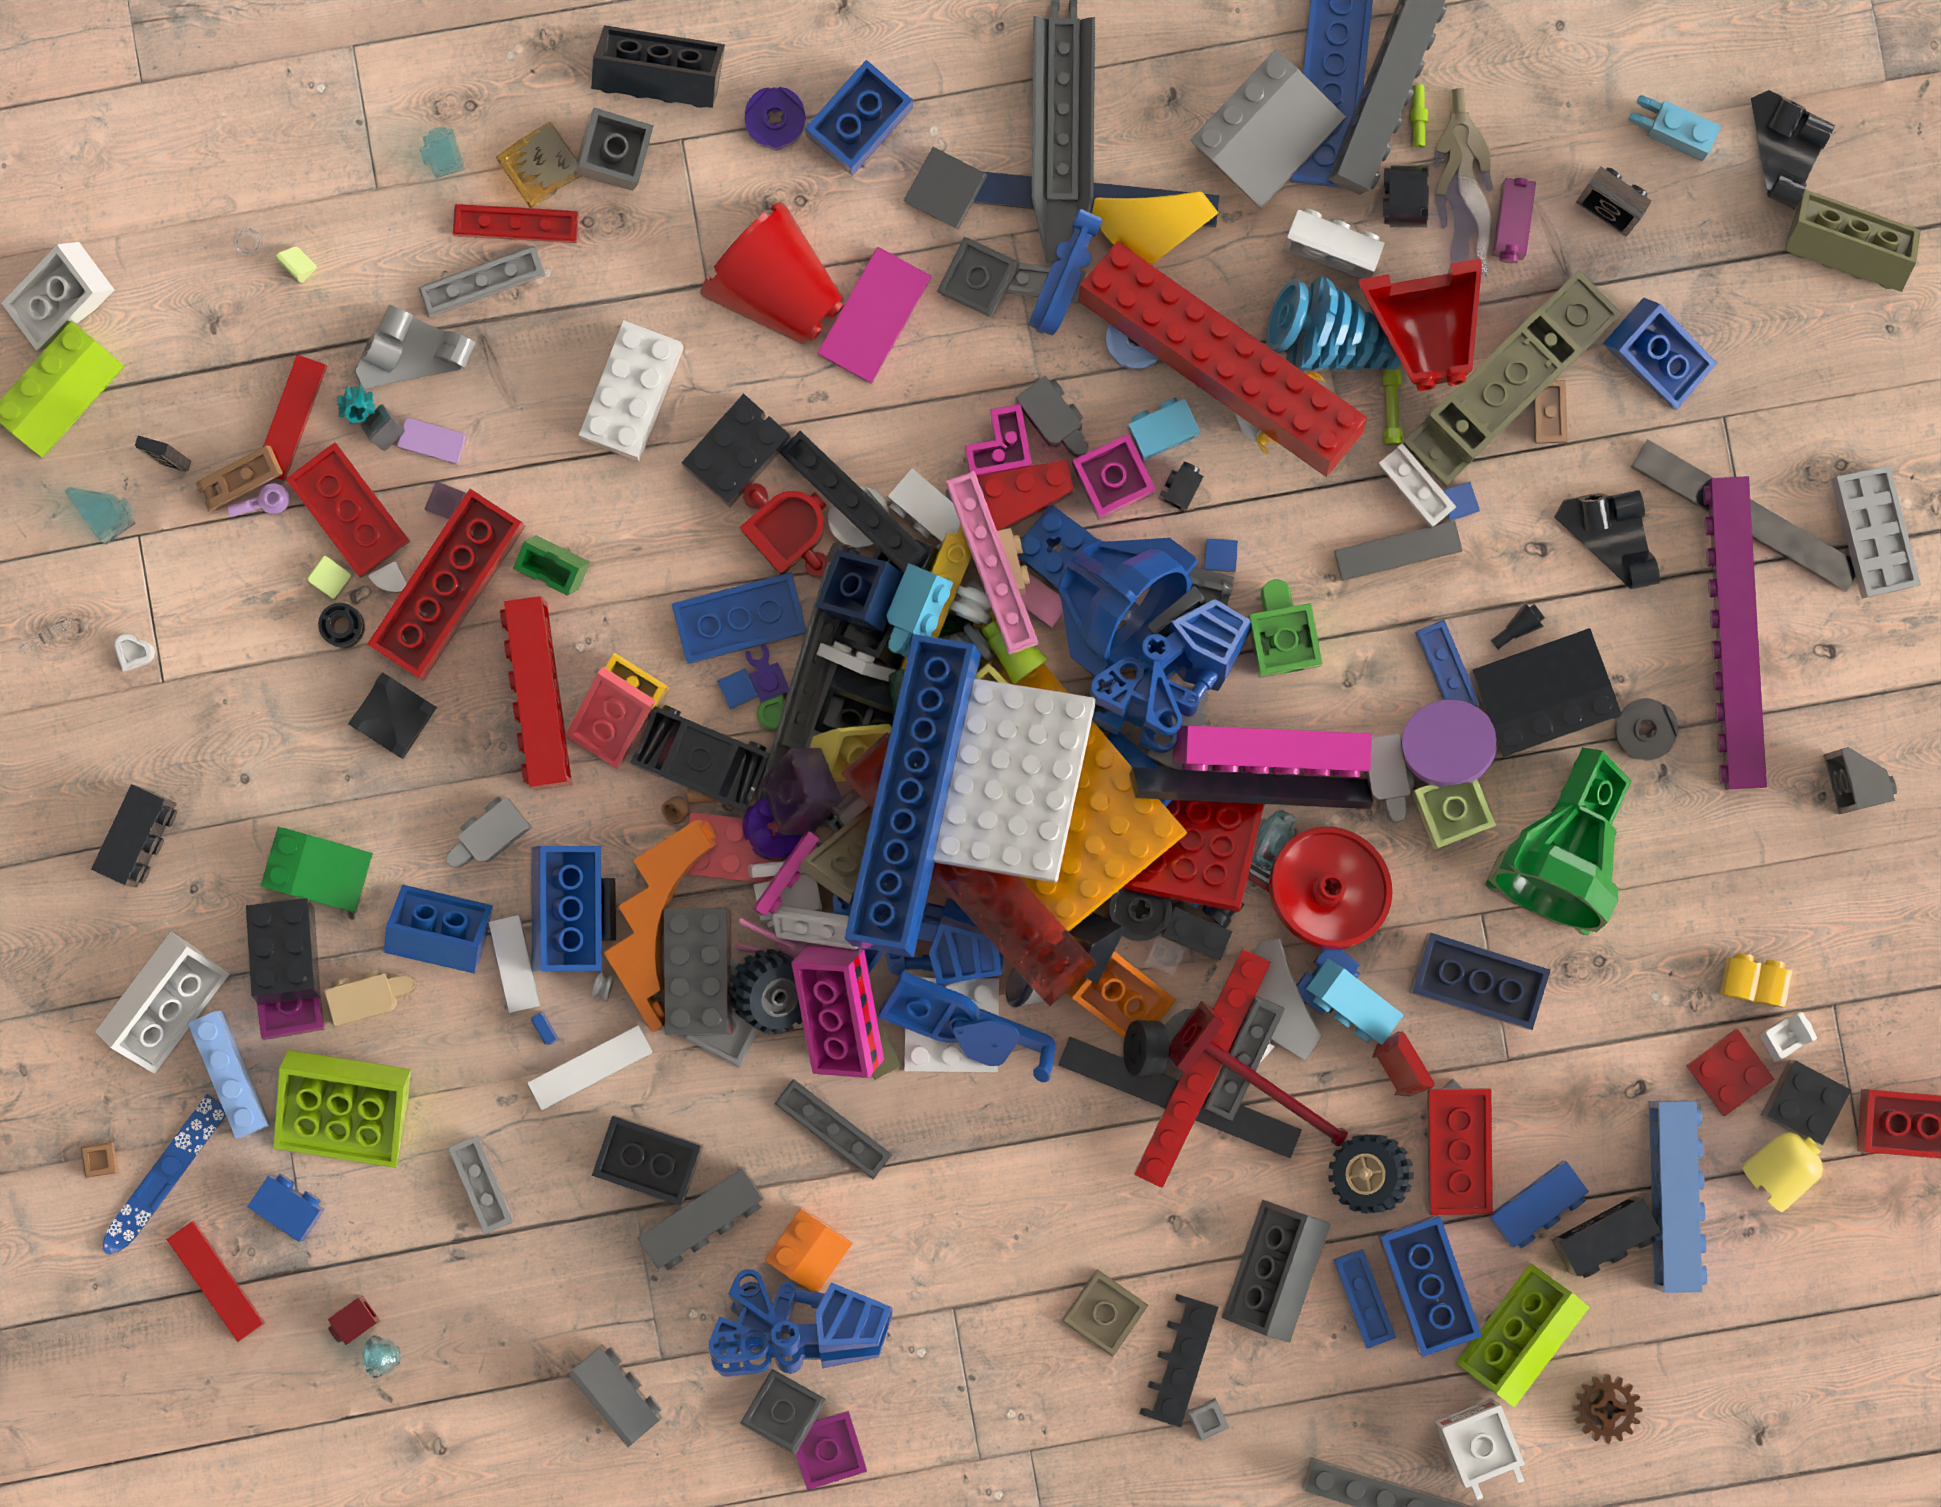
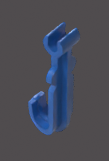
(1064, 274)

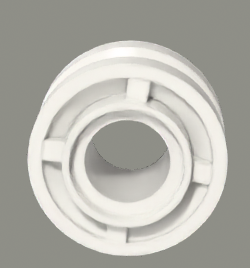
(972, 605)

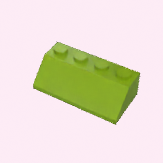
(57, 389)
(1522, 1334)

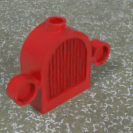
(786, 528)

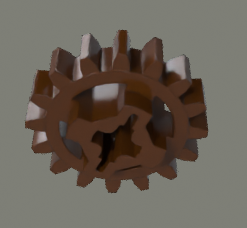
(1607, 1422)

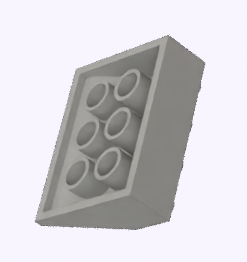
(1268, 128)

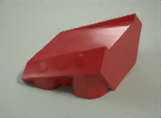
(1403, 1065)

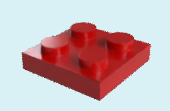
(1730, 1072)

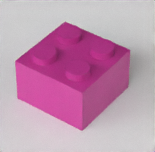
(1113, 476)

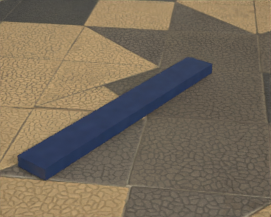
(1016, 192)

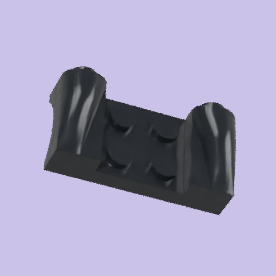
(700, 758)

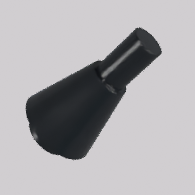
(1524, 622)

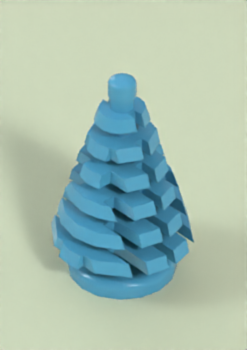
(1326, 330)

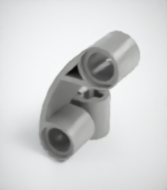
(410, 350)
(1296, 1028)

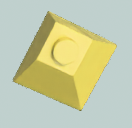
(845, 745)

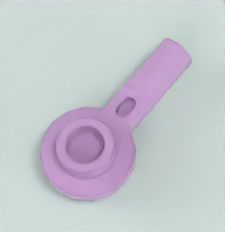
(272, 499)

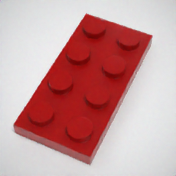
(347, 510)
(1460, 1151)

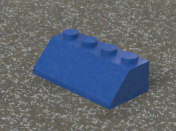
(566, 908)

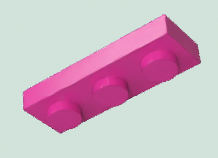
(786, 875)

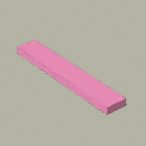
(991, 562)

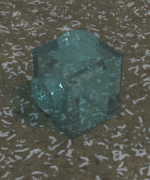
(442, 152)

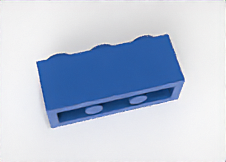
(1539, 1205)

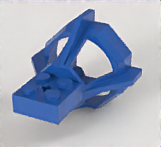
(1102, 582)

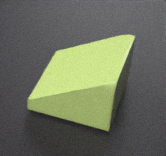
(296, 263)
(329, 577)

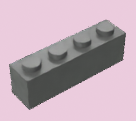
(701, 1218)

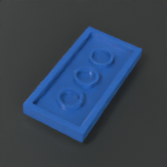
(739, 618)

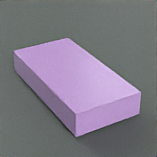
(432, 441)

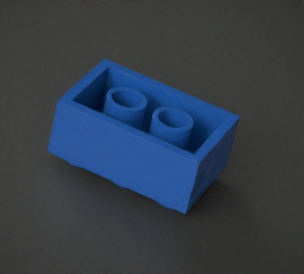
(859, 117)

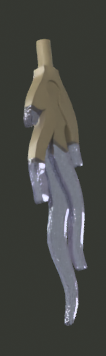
(1459, 184)

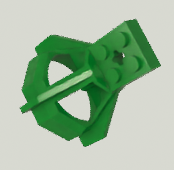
(1566, 858)

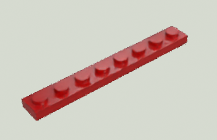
(1194, 1087)

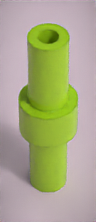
(1418, 116)

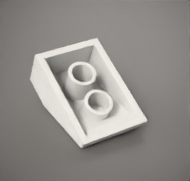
(55, 292)

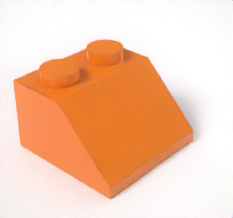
(808, 1251)

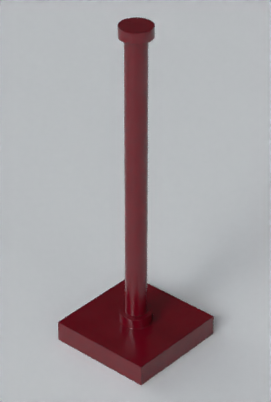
(1197, 1038)

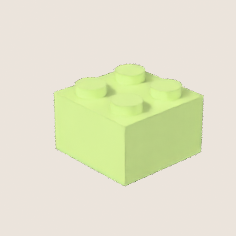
(1452, 812)

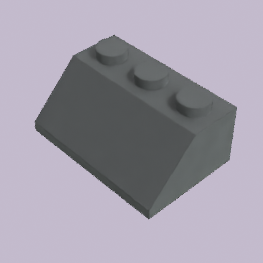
(1858, 781)
(616, 1394)

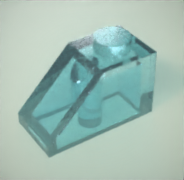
(102, 512)

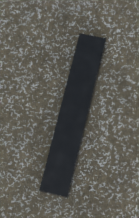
(853, 502)

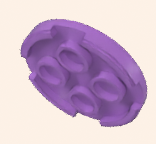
(1449, 743)

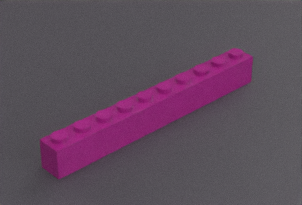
(1736, 633)

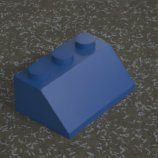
(437, 929)

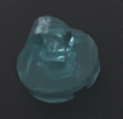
(1272, 837)

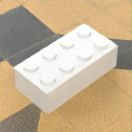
(631, 391)

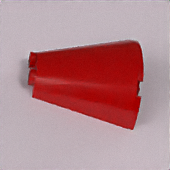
(775, 278)
(1430, 321)

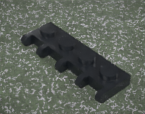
(1182, 1362)

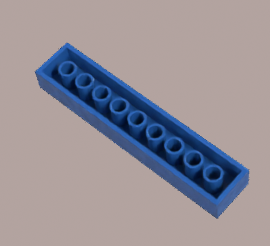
(912, 796)

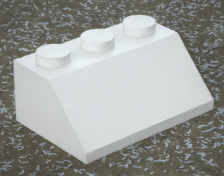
(1334, 244)

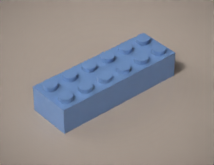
(1676, 1196)

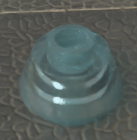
(380, 1356)

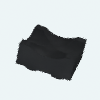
(392, 715)

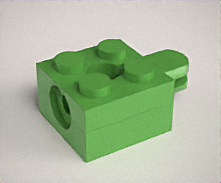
(1283, 634)

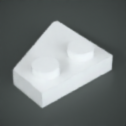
(859, 662)

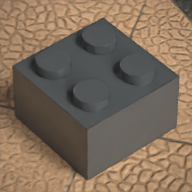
(613, 149)

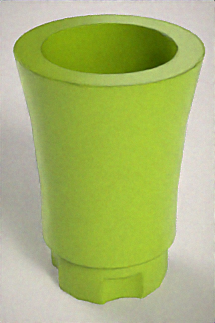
(1017, 664)

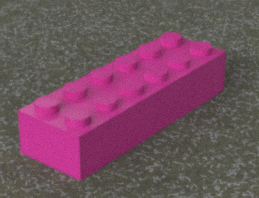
(1264, 748)

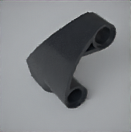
(1787, 144)
(1613, 533)

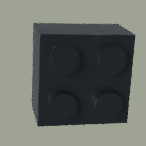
(1805, 1102)

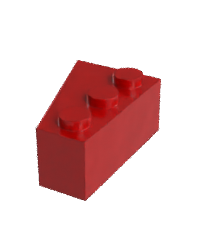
(1025, 491)

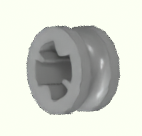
(603, 985)

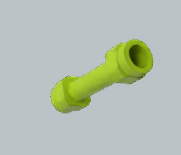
(1392, 380)

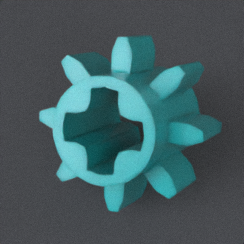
(355, 404)

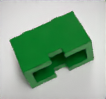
(551, 564)

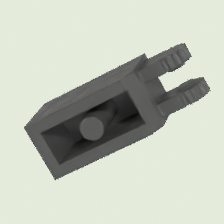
(1052, 416)

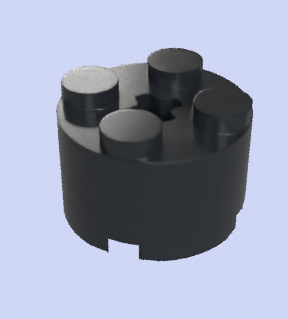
(1407, 196)
(1150, 924)

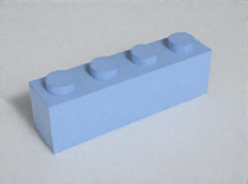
(229, 1074)

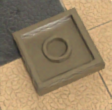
(1105, 1312)

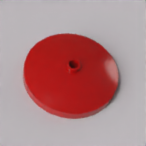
(1351, 874)

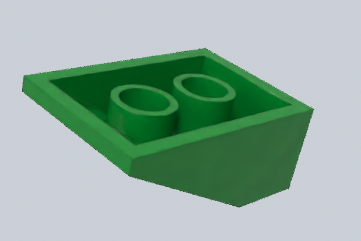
(316, 869)

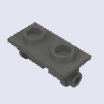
(1212, 584)

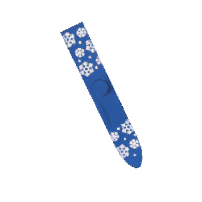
(164, 1175)

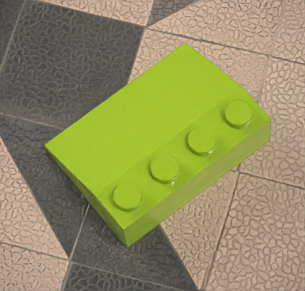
(341, 1108)

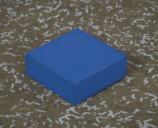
(1464, 500)
(1221, 555)
(738, 688)
(544, 1028)

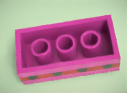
(838, 1011)

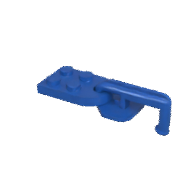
(956, 1018)

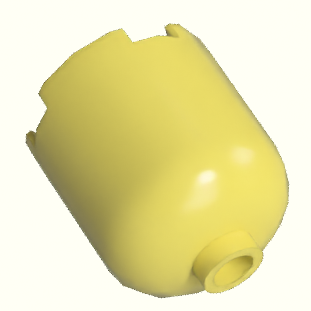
(1785, 1168)

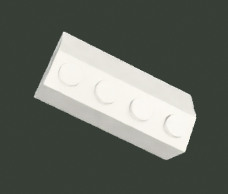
(161, 1003)

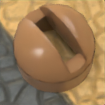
(670, 814)

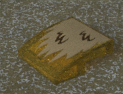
(539, 164)

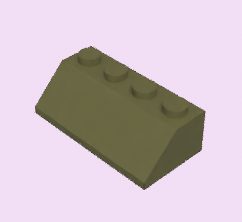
(1853, 241)

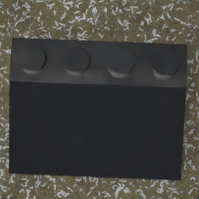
(1547, 692)

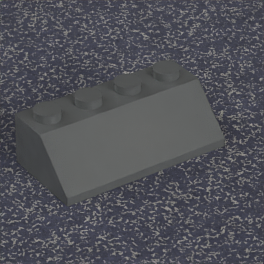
(1276, 1271)

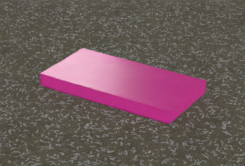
(874, 315)

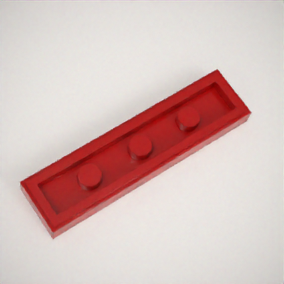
(515, 223)
(294, 410)
(215, 1281)

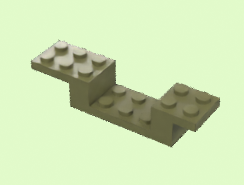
(1511, 378)

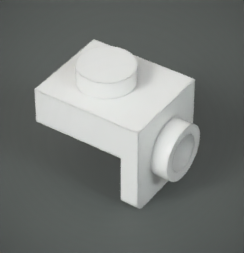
(1788, 1036)

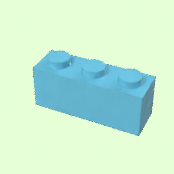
(1354, 1003)

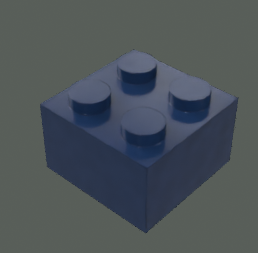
(859, 590)

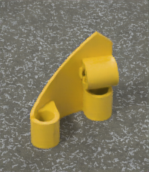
(1153, 223)

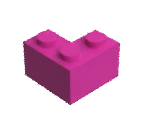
(1008, 449)

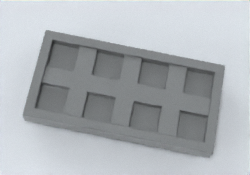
(1875, 531)

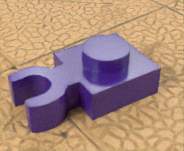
(768, 678)

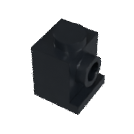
(1181, 486)

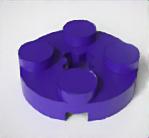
(775, 100)
(760, 836)

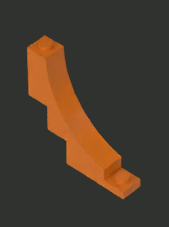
(638, 956)

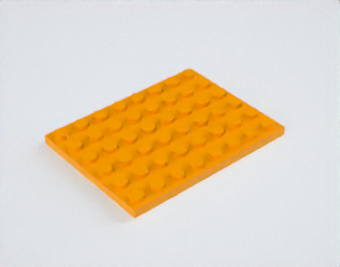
(1109, 829)

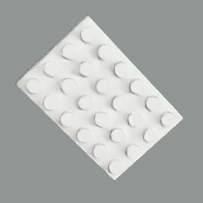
(1015, 780)

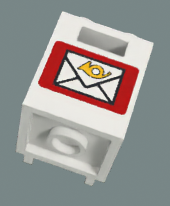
(1480, 1444)

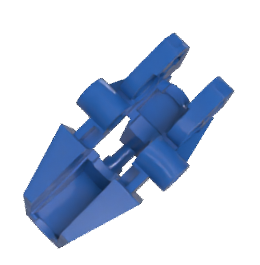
(1201, 653)
(957, 947)
(845, 1331)

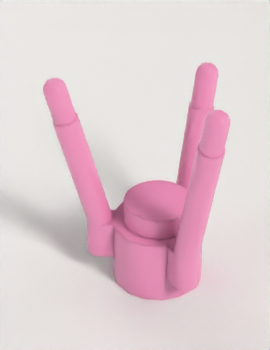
(789, 947)

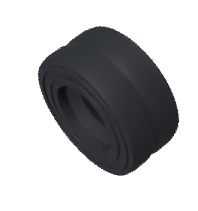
(1146, 1048)

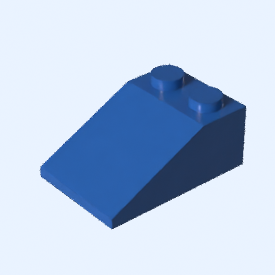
(1660, 352)

